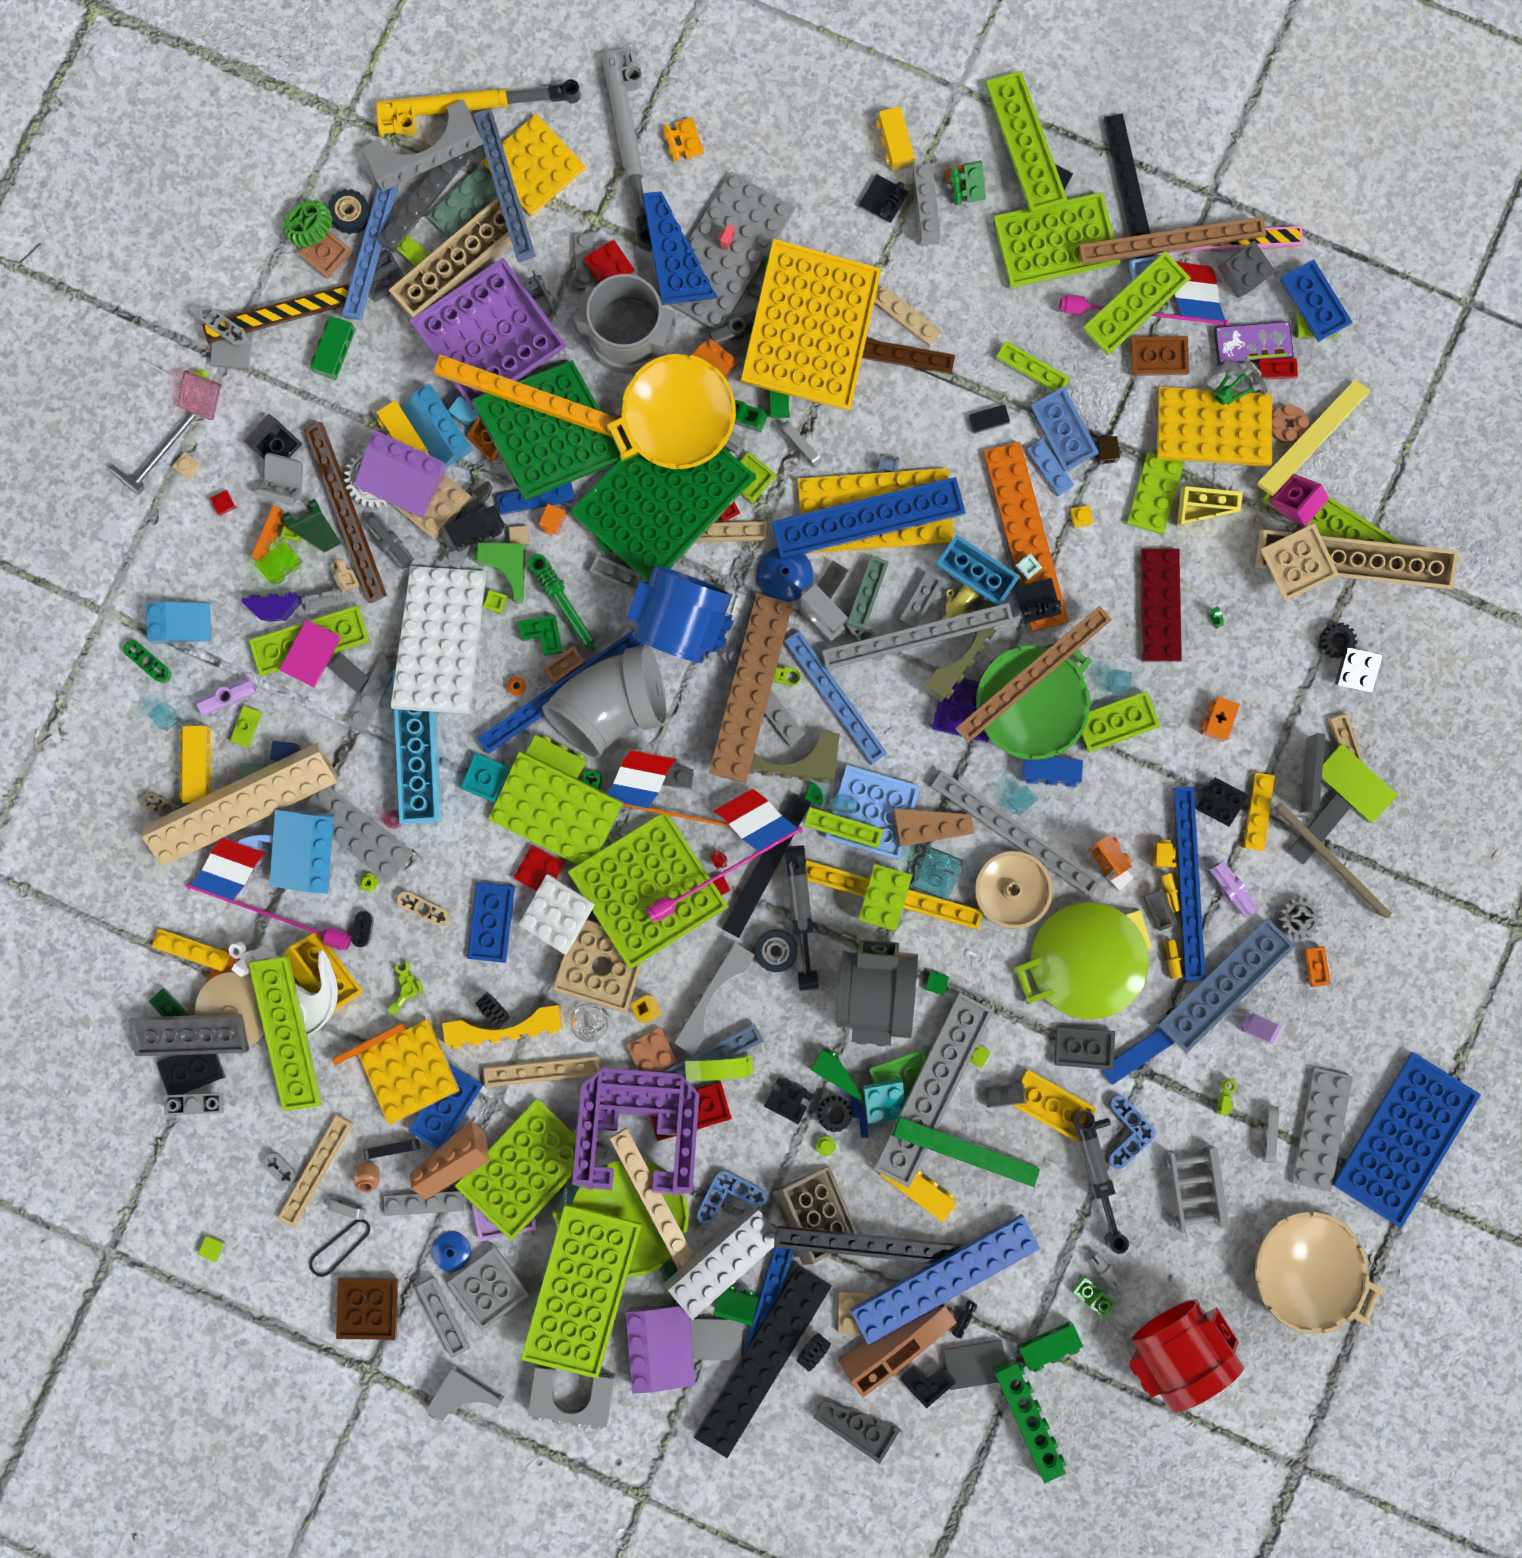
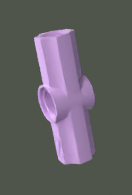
(215, 700)
(1233, 889)

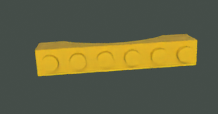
(462, 1031)

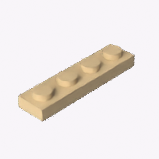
(906, 316)

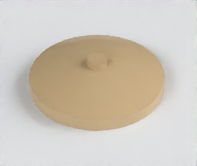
(1013, 890)
(232, 995)

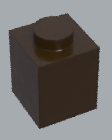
(1108, 449)

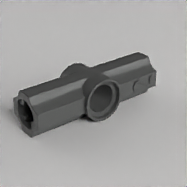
(726, 332)
(390, 542)

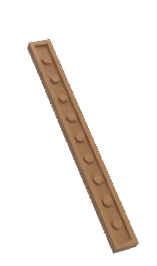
(1172, 240)
(1033, 674)

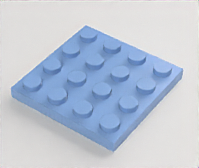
(876, 799)

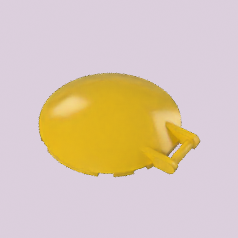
(676, 412)

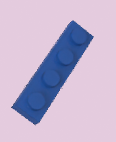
(514, 501)

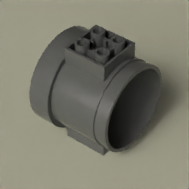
(877, 992)

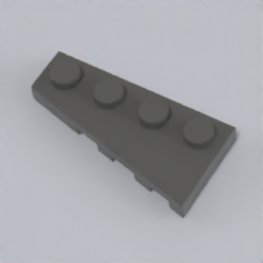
(861, 1431)

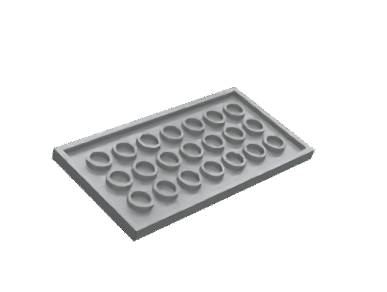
(757, 221)

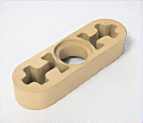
(413, 897)

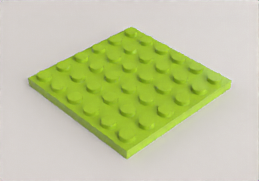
(639, 871)

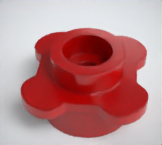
(719, 859)

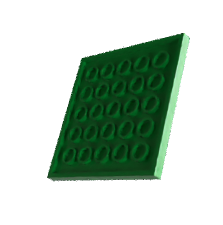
(542, 448)

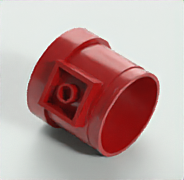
(1186, 1355)

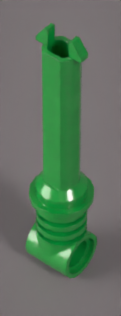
(554, 588)

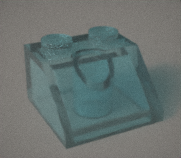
(938, 873)

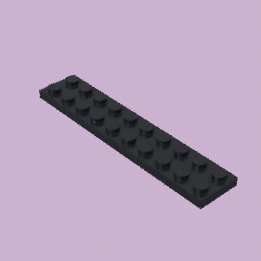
(762, 1361)

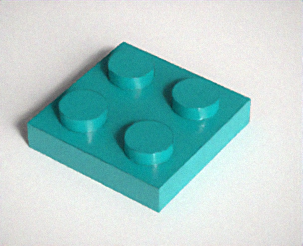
(485, 778)
(883, 1100)

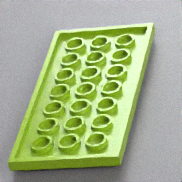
(581, 1291)

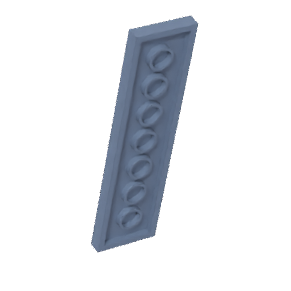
(1226, 986)

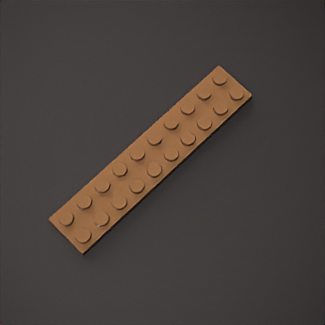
(750, 688)

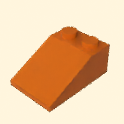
(1110, 857)

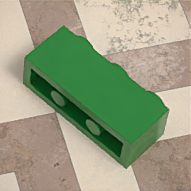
(332, 347)
(1050, 1346)

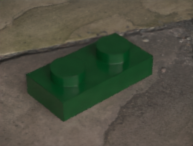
(167, 1004)

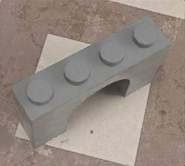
(822, 613)
(545, 1406)

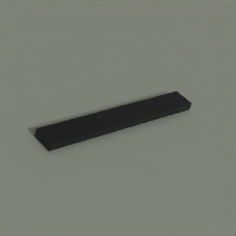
(763, 872)

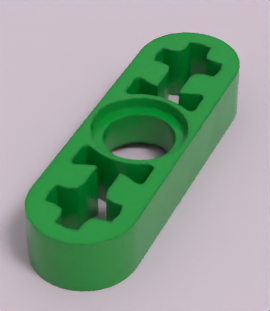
(154, 674)

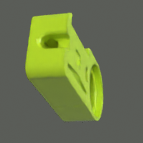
(781, 676)

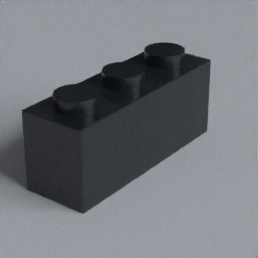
(473, 529)

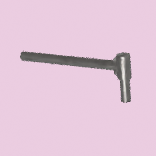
(135, 482)

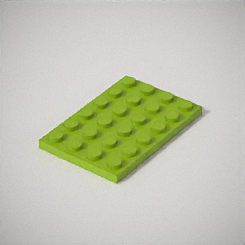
(1048, 242)
(555, 809)
(523, 1170)

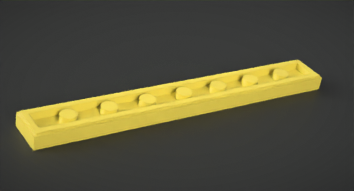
(1313, 437)

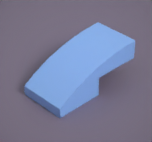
(256, 841)

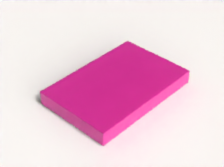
(310, 653)

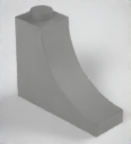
(458, 1390)

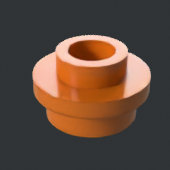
(516, 692)

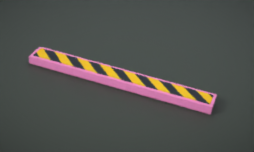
(1275, 238)

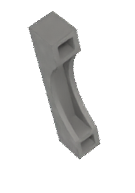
(693, 1032)

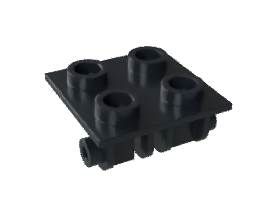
(884, 198)
(1038, 600)
(1222, 801)

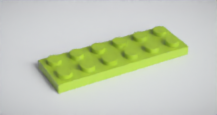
(1136, 303)
(274, 647)

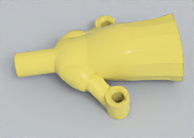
(961, 602)

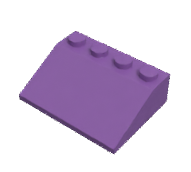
(399, 474)
(659, 1348)

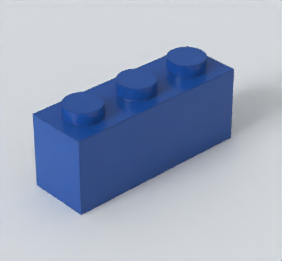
(1053, 771)

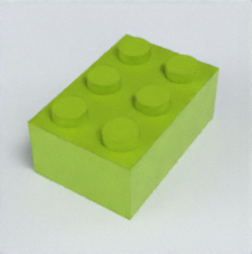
(884, 897)

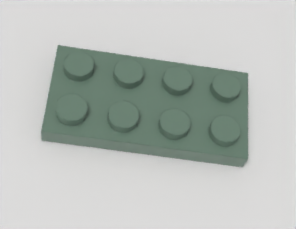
(464, 202)

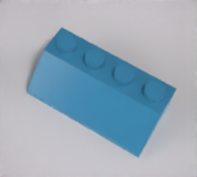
(436, 426)
(977, 570)

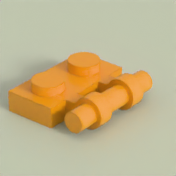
(689, 139)

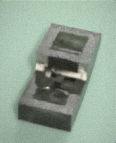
(482, 494)
(832, 579)

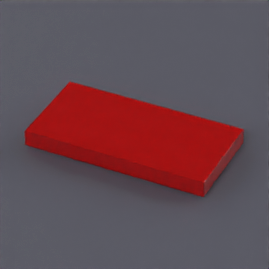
(711, 1108)

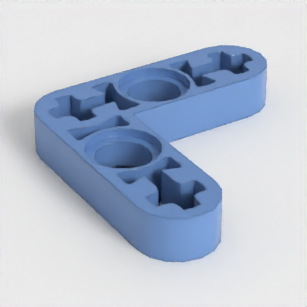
(1136, 1136)
(723, 1189)

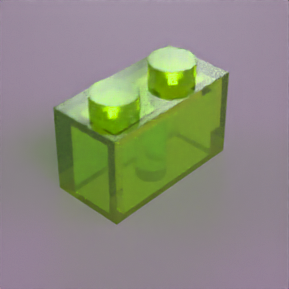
(279, 563)

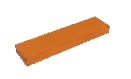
(369, 1044)

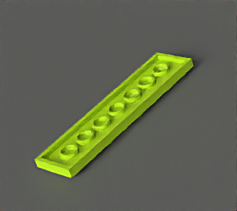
(1026, 142)
(1341, 522)
(285, 1033)

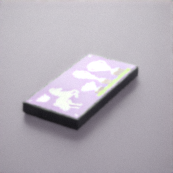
(1254, 342)

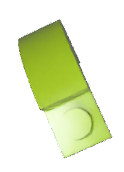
(719, 1068)

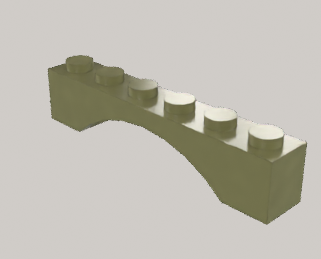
(943, 679)

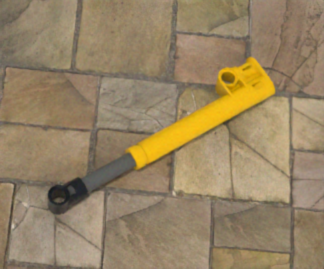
(395, 113)

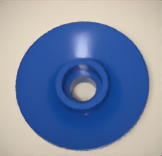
(460, 1247)

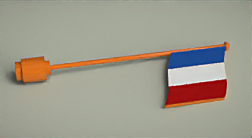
(641, 780)

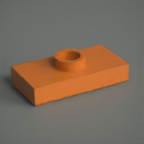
(1317, 966)

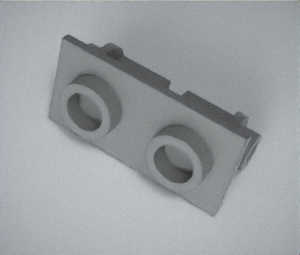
(322, 598)

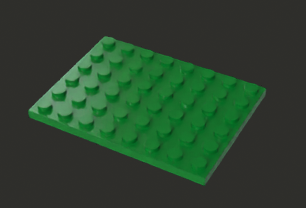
(659, 512)

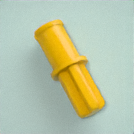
(1170, 892)
(1172, 959)

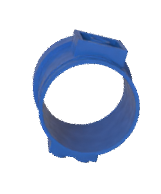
(680, 614)

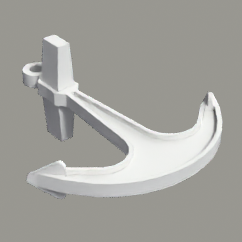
(315, 1007)

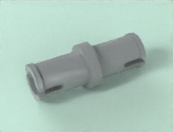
(1105, 1271)

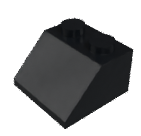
(272, 438)

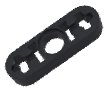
(391, 1149)

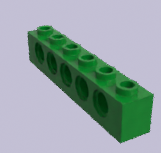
(1052, 1467)

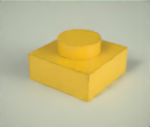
(1081, 516)

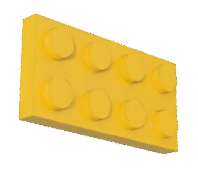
(1052, 1104)

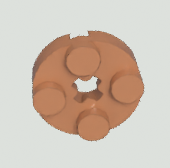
(1296, 416)

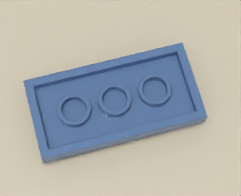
(1065, 429)

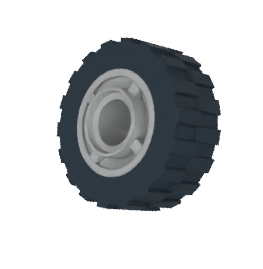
(765, 957)

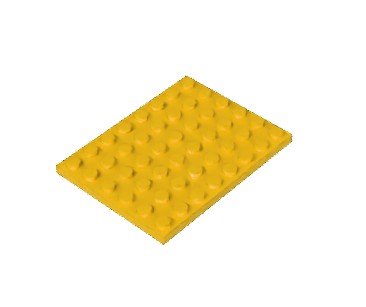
(811, 325)

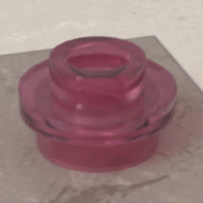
(387, 819)

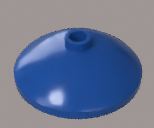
(782, 586)

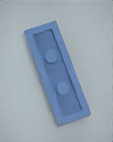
(1050, 468)

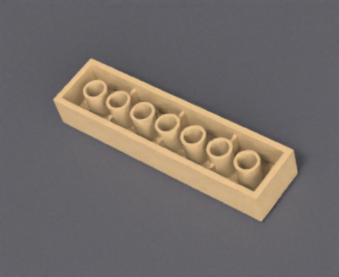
(454, 261)

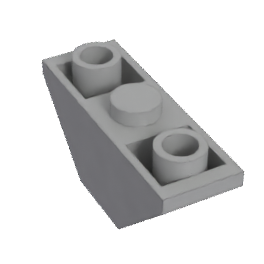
(194, 1103)

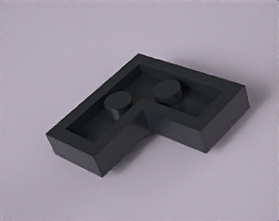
(927, 1389)

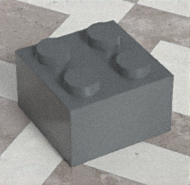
(1246, 269)

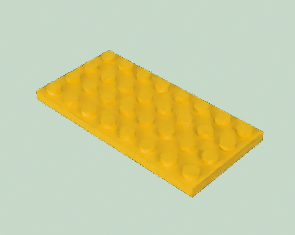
(832, 491)

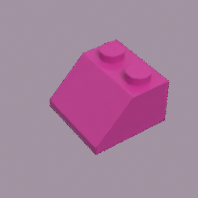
(1299, 499)

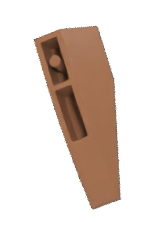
(877, 1362)

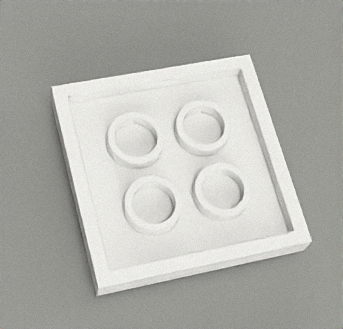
(556, 914)

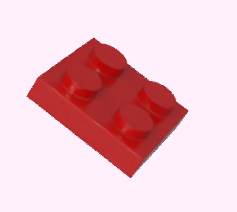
(608, 261)
(536, 867)

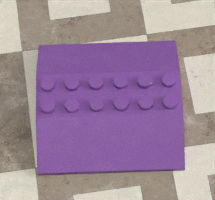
(490, 326)

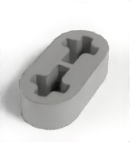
(283, 1165)
(346, 1209)

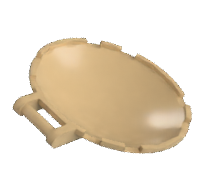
(1314, 1274)

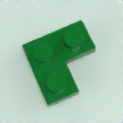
(543, 628)

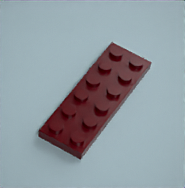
(1161, 605)

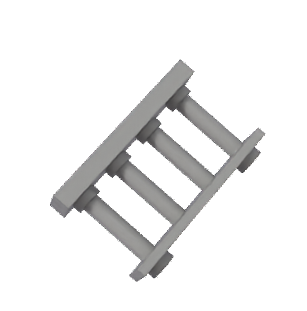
(1213, 1177)

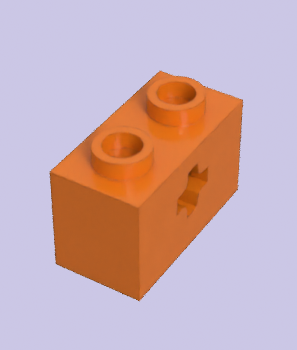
(1227, 711)

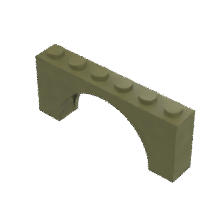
(817, 765)

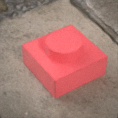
(726, 236)

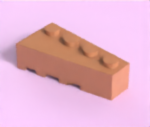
(451, 1161)

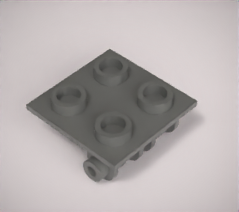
(536, 287)

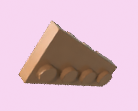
(928, 826)

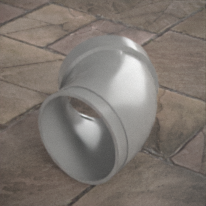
(609, 701)

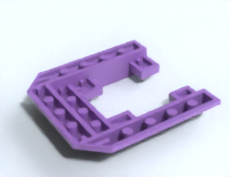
(639, 1094)

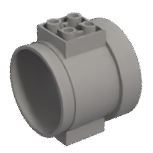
(624, 357)

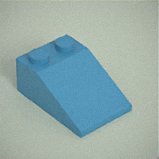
(178, 622)

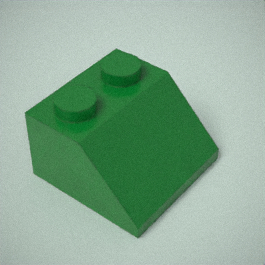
(736, 1305)

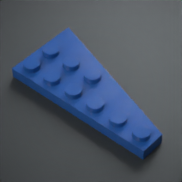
(675, 263)

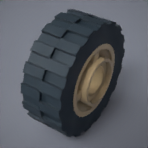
(347, 200)

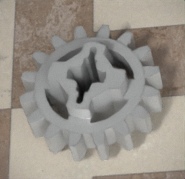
(1300, 925)

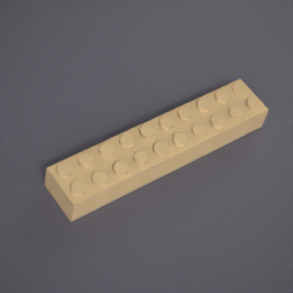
(1381, 561)
(239, 804)

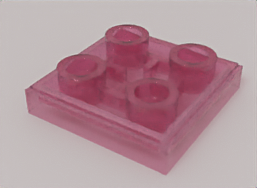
(198, 395)

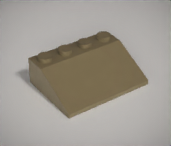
(814, 1204)

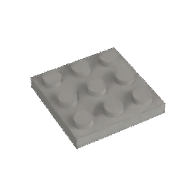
(488, 1288)

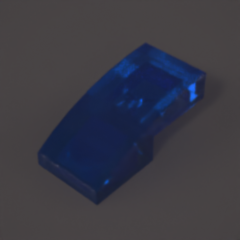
(858, 1112)

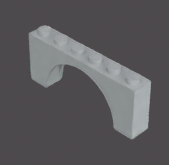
(457, 139)

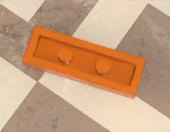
(268, 534)

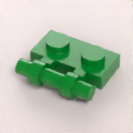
(973, 182)

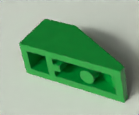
(831, 1069)

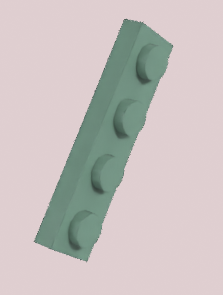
(867, 593)

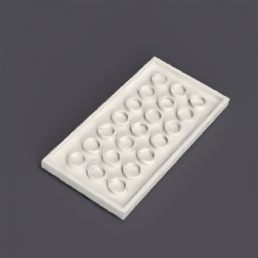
(439, 640)

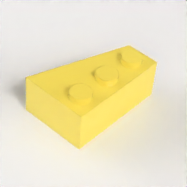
(1205, 503)

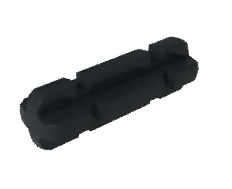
(964, 1319)

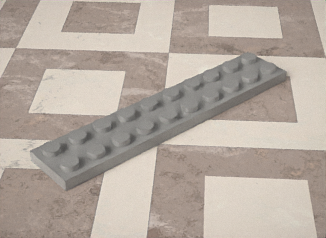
(935, 1085)

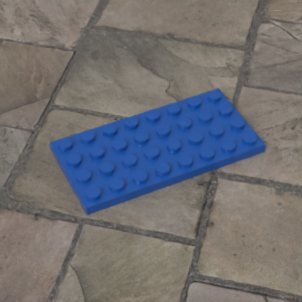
(1406, 1139)

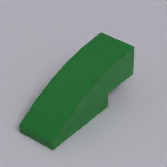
(749, 416)

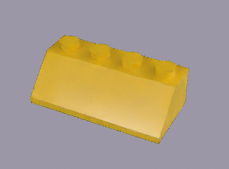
(304, 964)

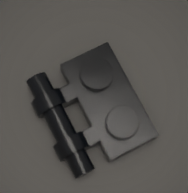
(786, 1106)

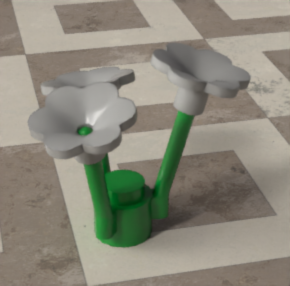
(1224, 394)

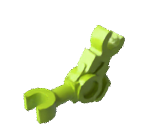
(408, 988)

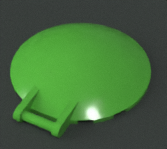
(1048, 715)

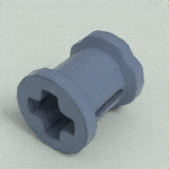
(888, 463)

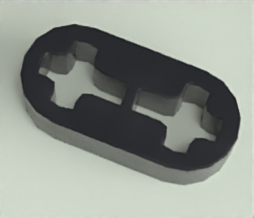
(367, 930)

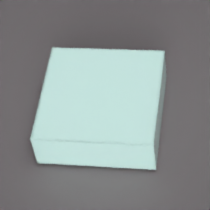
(1028, 566)

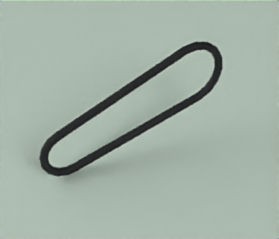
(328, 1244)

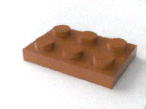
(1159, 356)

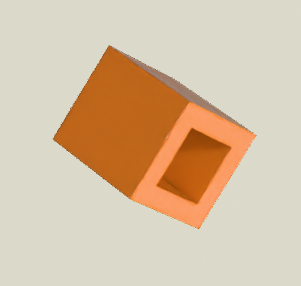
(552, 520)

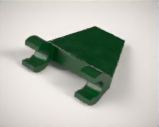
(313, 528)

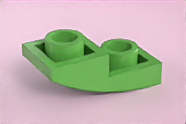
(1093, 1296)

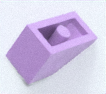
(1261, 1028)

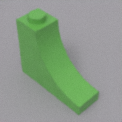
(507, 559)

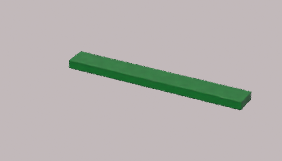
(965, 1152)

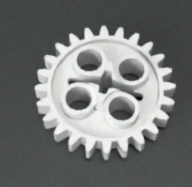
(356, 492)

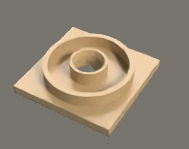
(579, 980)

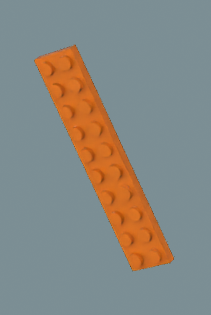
(1022, 520)

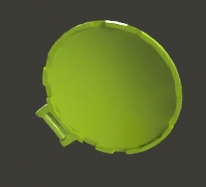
(1087, 961)
(625, 1203)

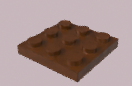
(367, 1308)

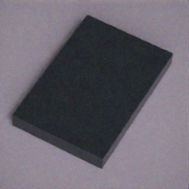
(189, 1072)

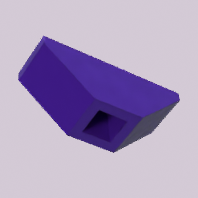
(273, 607)

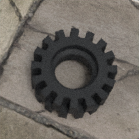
(1333, 629)
(492, 1010)
(846, 1113)
(813, 1352)

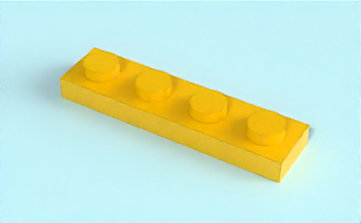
(1259, 811)
(191, 950)

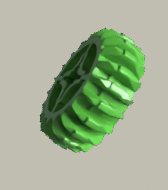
(307, 223)

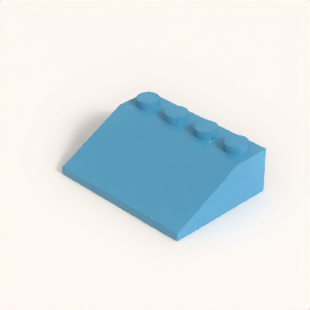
(302, 850)

